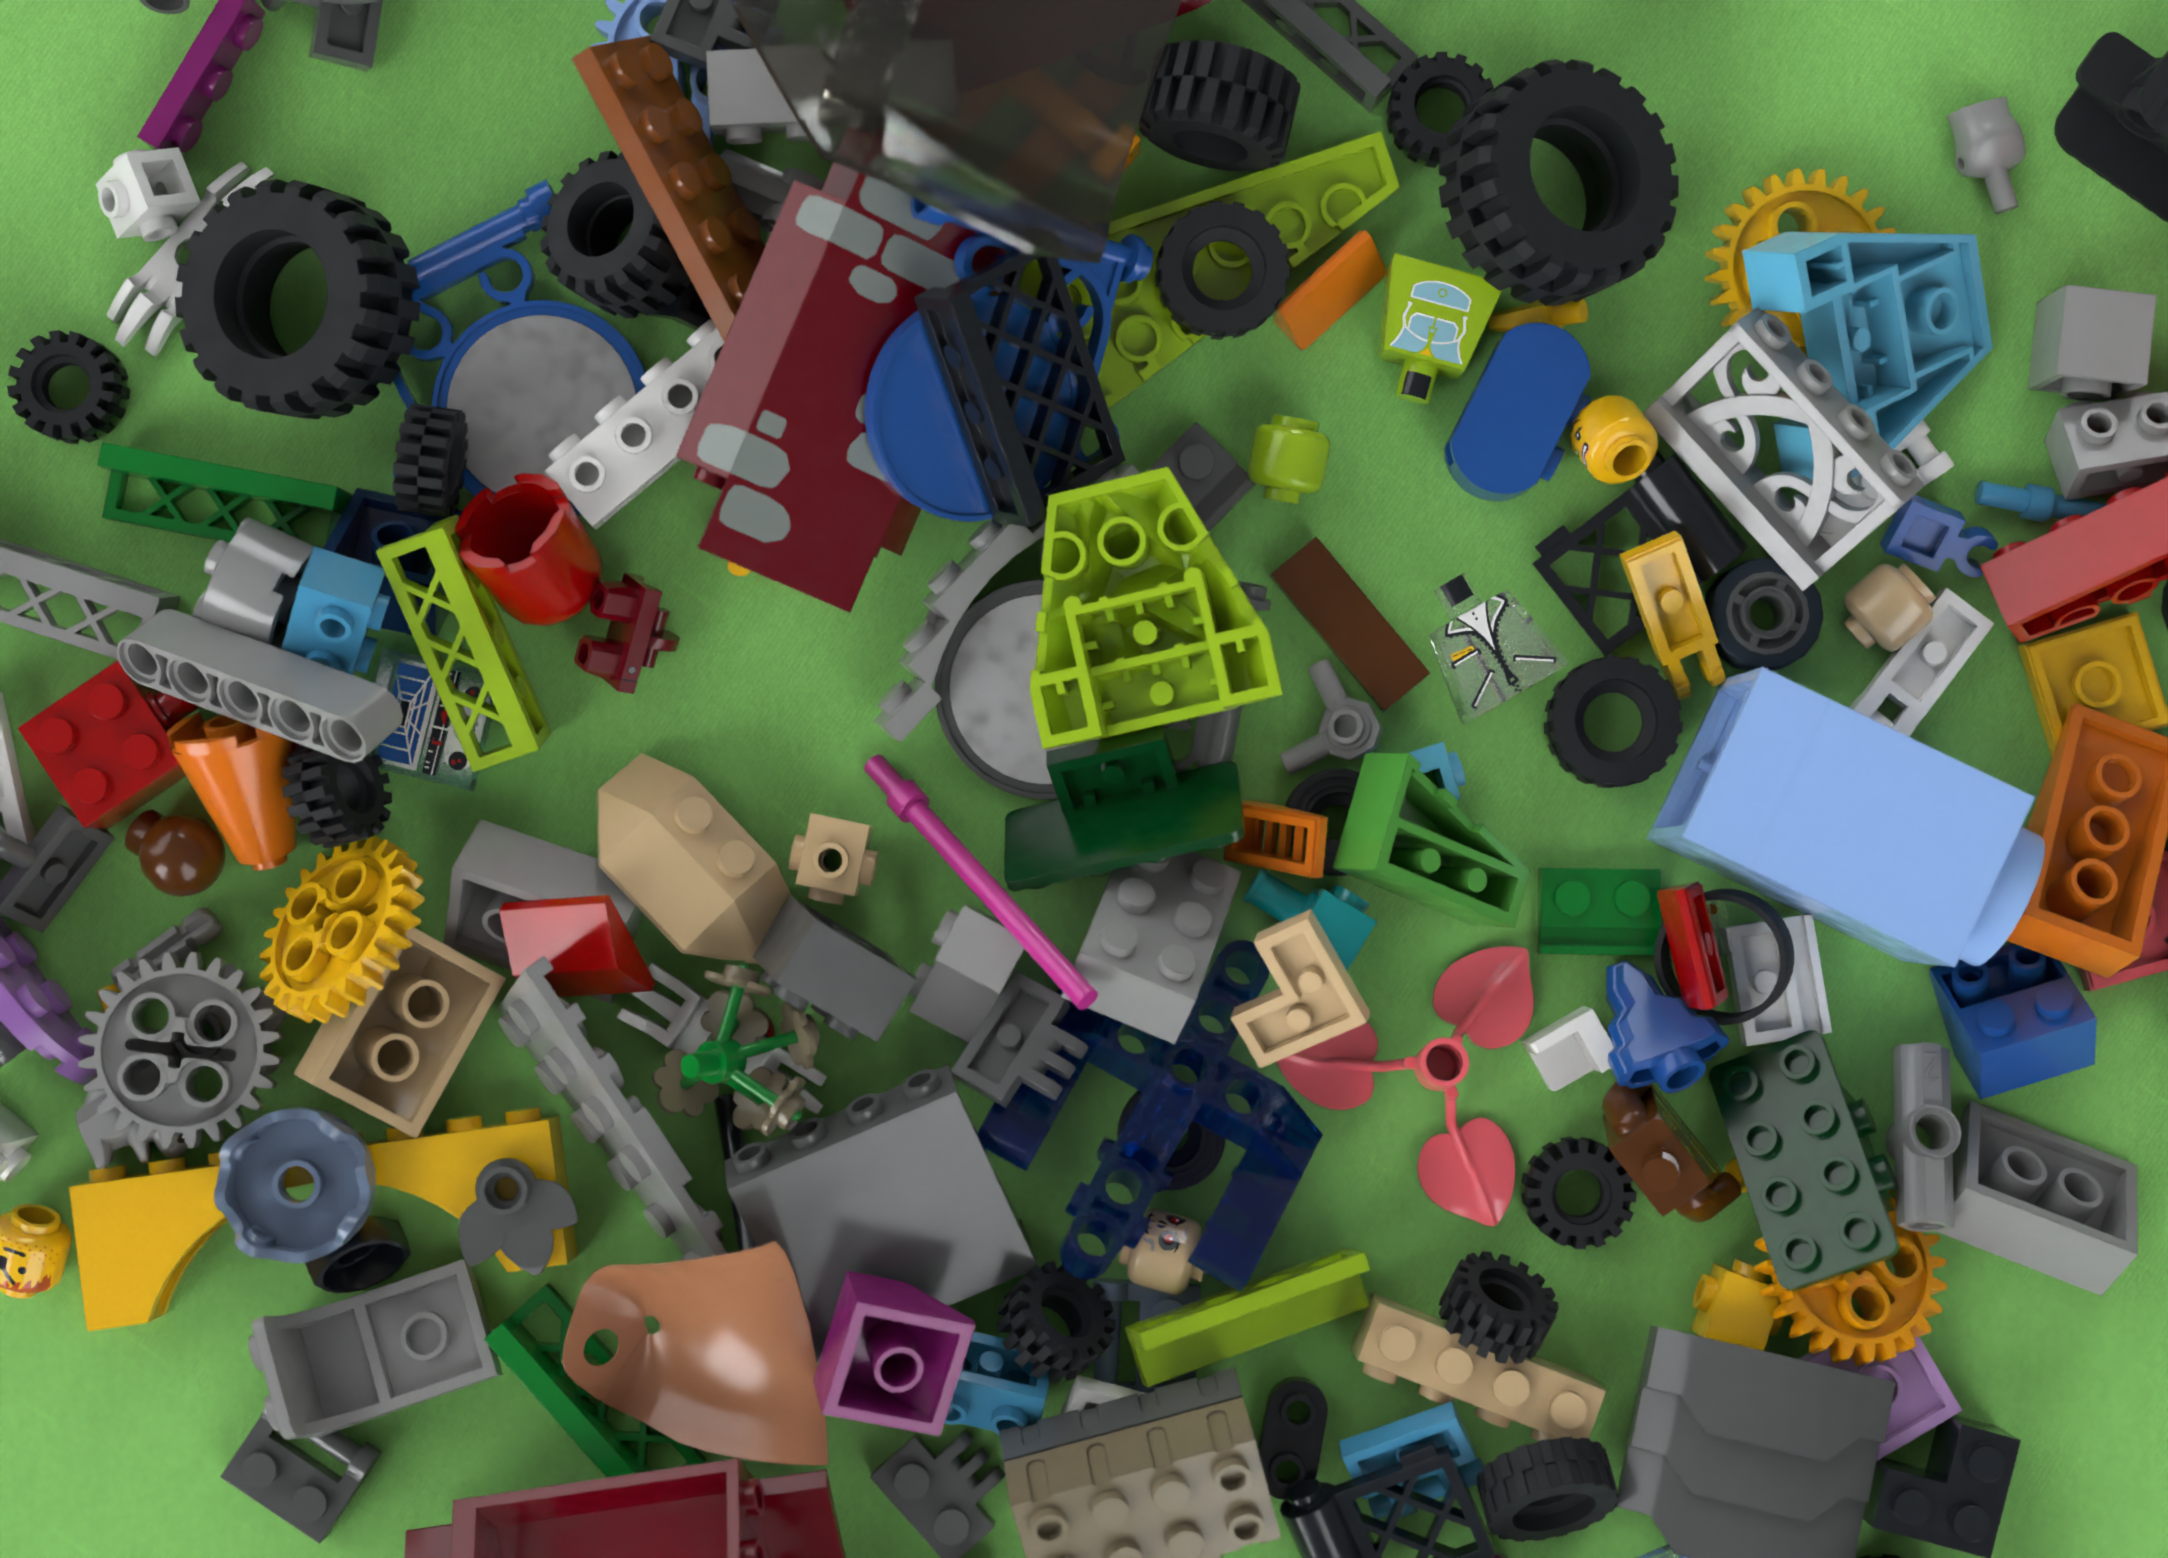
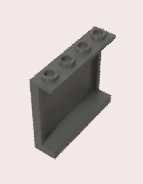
(884, 1193)

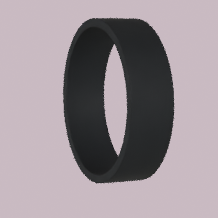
(1783, 938)

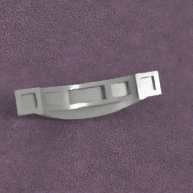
(951, 594)

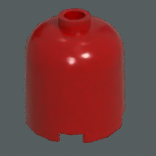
(530, 550)

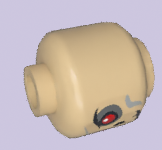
(1163, 1253)

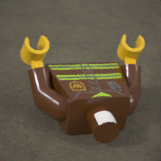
(1666, 1155)

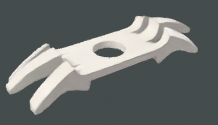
(161, 270)
(687, 1033)

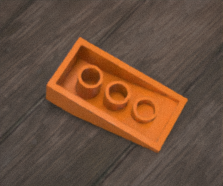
(2102, 840)

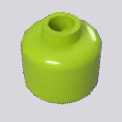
(1288, 458)

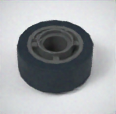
(1795, 623)

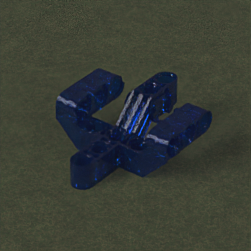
(1274, 1135)

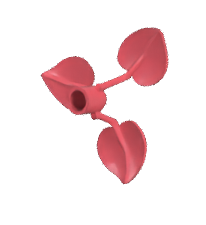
(1493, 1004)

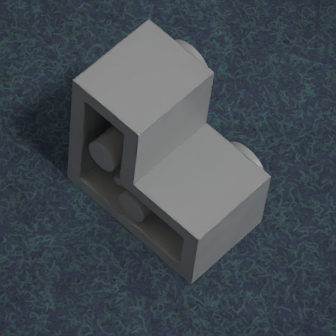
(967, 973)

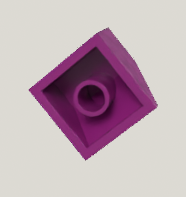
(891, 1355)

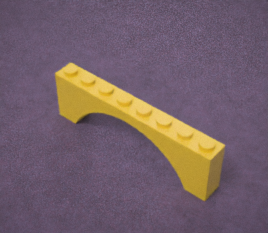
(147, 1227)

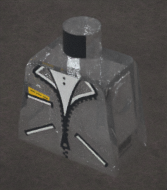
(1489, 649)

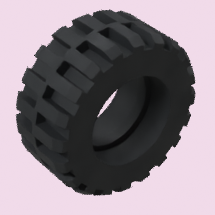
(1617, 159)
(231, 288)

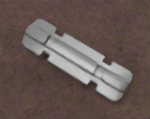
(198, 928)

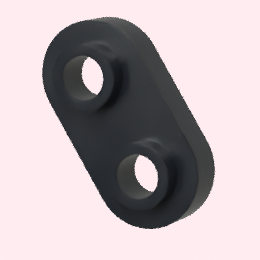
(1292, 1439)

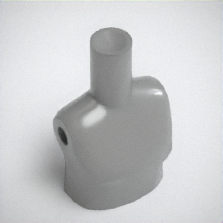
(1987, 147)

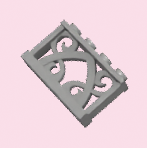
(1834, 424)

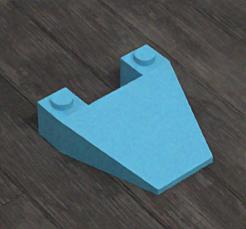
(1884, 316)

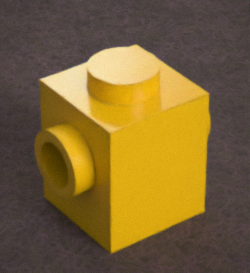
(1733, 1306)

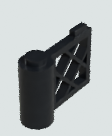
(1660, 502)
(1330, 1523)

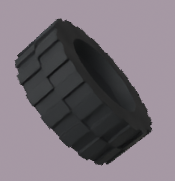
(1268, 267)
(1658, 714)
(1547, 1489)

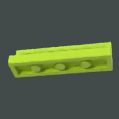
(486, 637)
(1250, 1318)

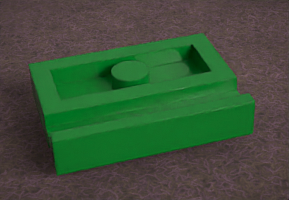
(1598, 911)

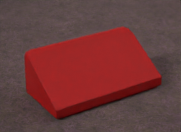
(1693, 945)

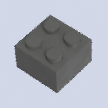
(832, 969)

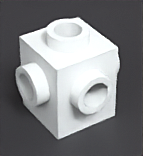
(147, 193)

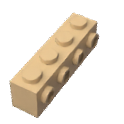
(1419, 1348)

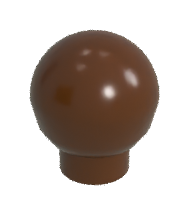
(176, 851)

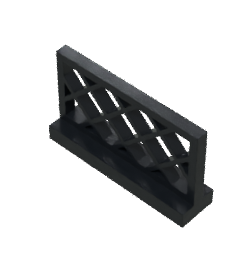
(989, 412)

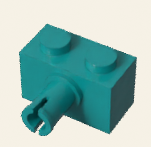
(1337, 911)

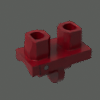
(633, 633)

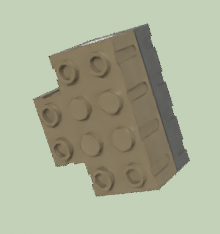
(1142, 1476)

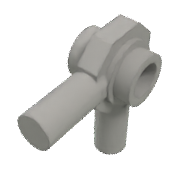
(1346, 729)

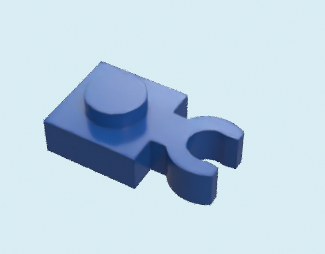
(1931, 533)

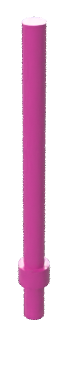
(912, 806)

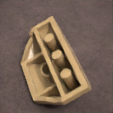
(686, 861)

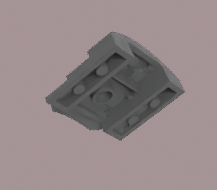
(1751, 1450)

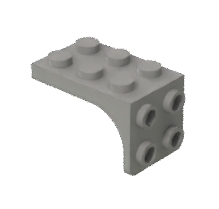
(374, 1352)

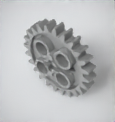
(175, 1102)

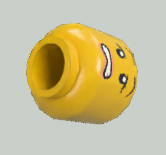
(1613, 439)

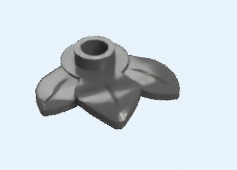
(516, 1225)

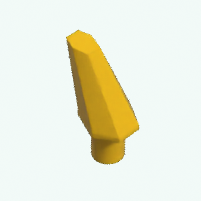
(1536, 312)

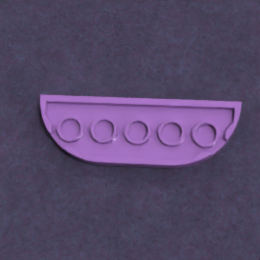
(39, 1008)

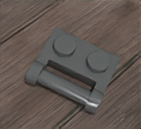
(295, 1482)

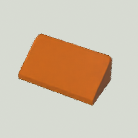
(1330, 291)

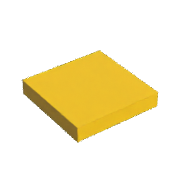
(2096, 667)

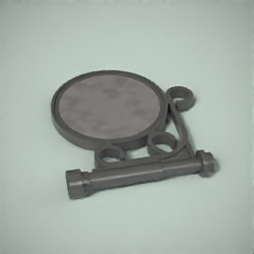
(989, 702)

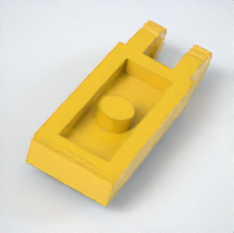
(1673, 610)

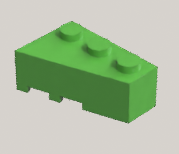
(1425, 849)

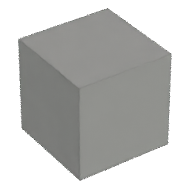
(2092, 342)

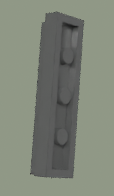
(1335, 54)

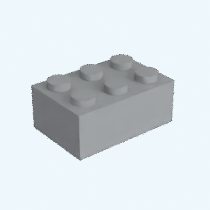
(1156, 940)

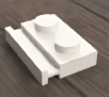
(1755, 972)

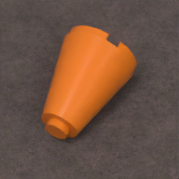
(240, 785)

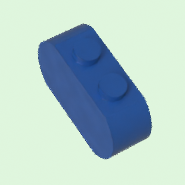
(1519, 413)

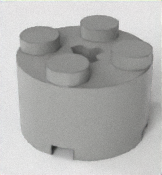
(254, 582)

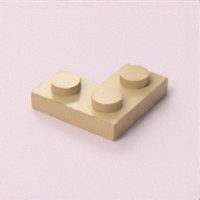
(1312, 998)

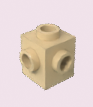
(853, 844)

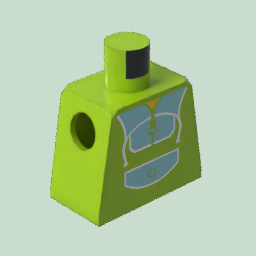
(1431, 322)

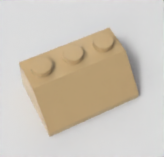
(407, 1037)

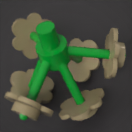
(734, 1023)

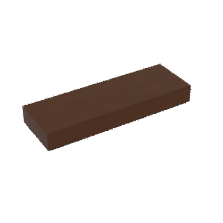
(1349, 624)

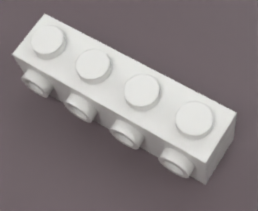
(635, 436)

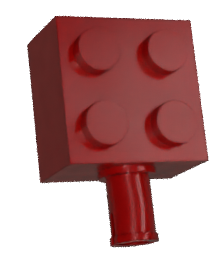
(108, 745)

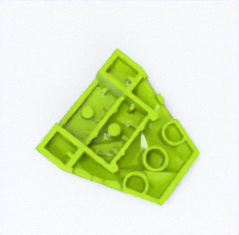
(1140, 616)

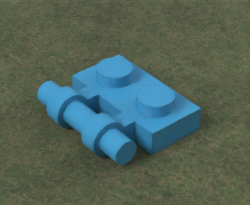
(1382, 1445)

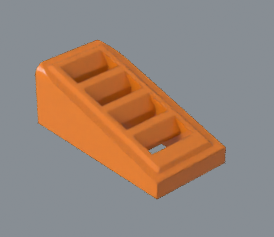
(1250, 848)

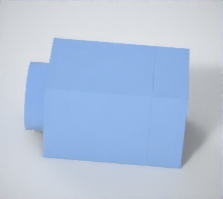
(1852, 823)

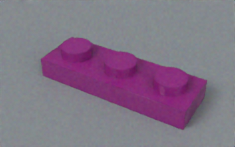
(203, 75)

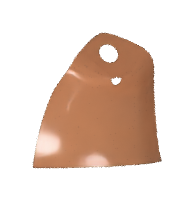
(728, 1358)

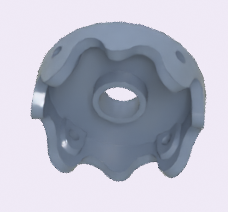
(254, 1193)

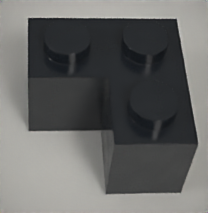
(1956, 1496)

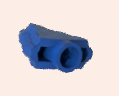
(1656, 1033)

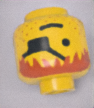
(32, 1250)

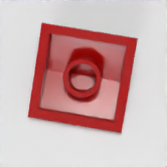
(580, 940)

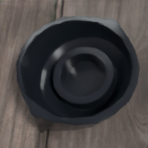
(365, 1260)

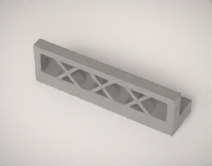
(86, 585)

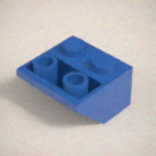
(2014, 1019)

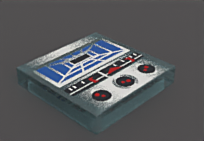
(426, 740)

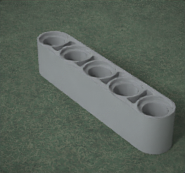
(260, 685)

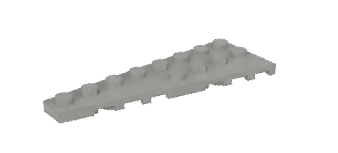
(621, 1126)

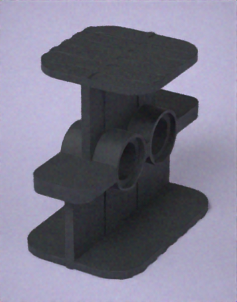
(2121, 120)

